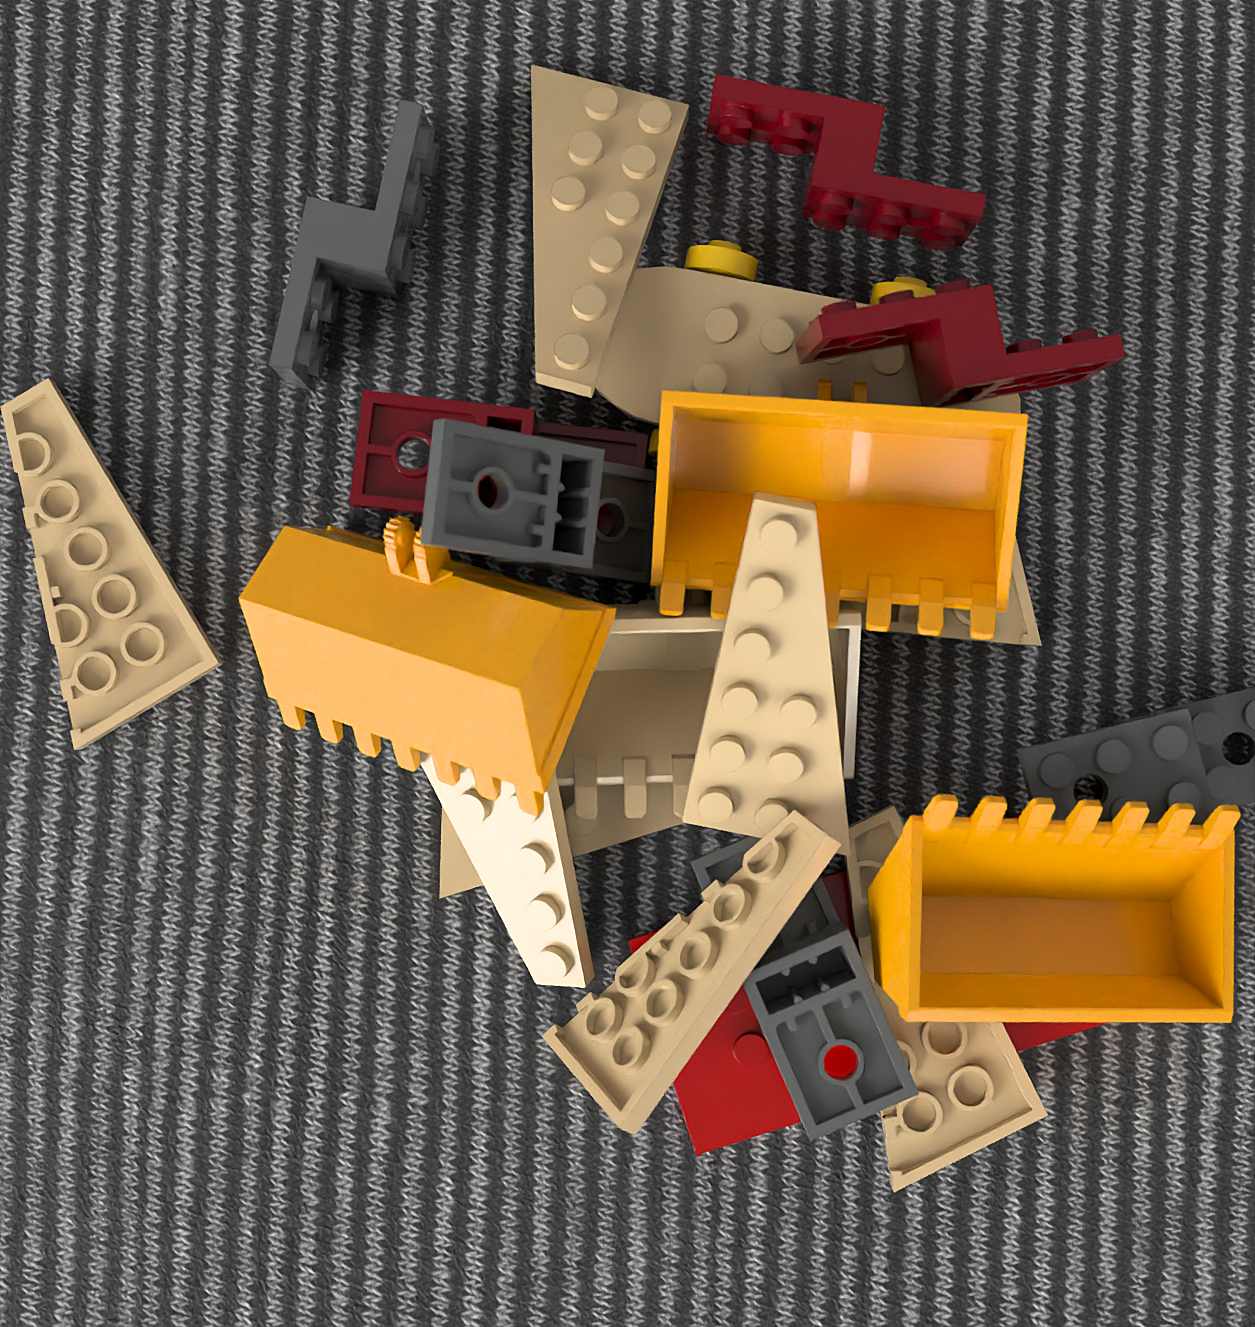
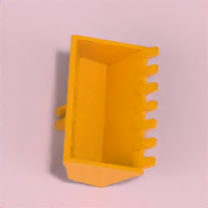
(903, 495)
(423, 654)
(1057, 915)

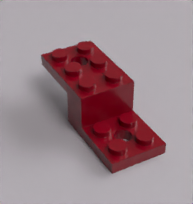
(844, 150)
(955, 345)
(395, 419)

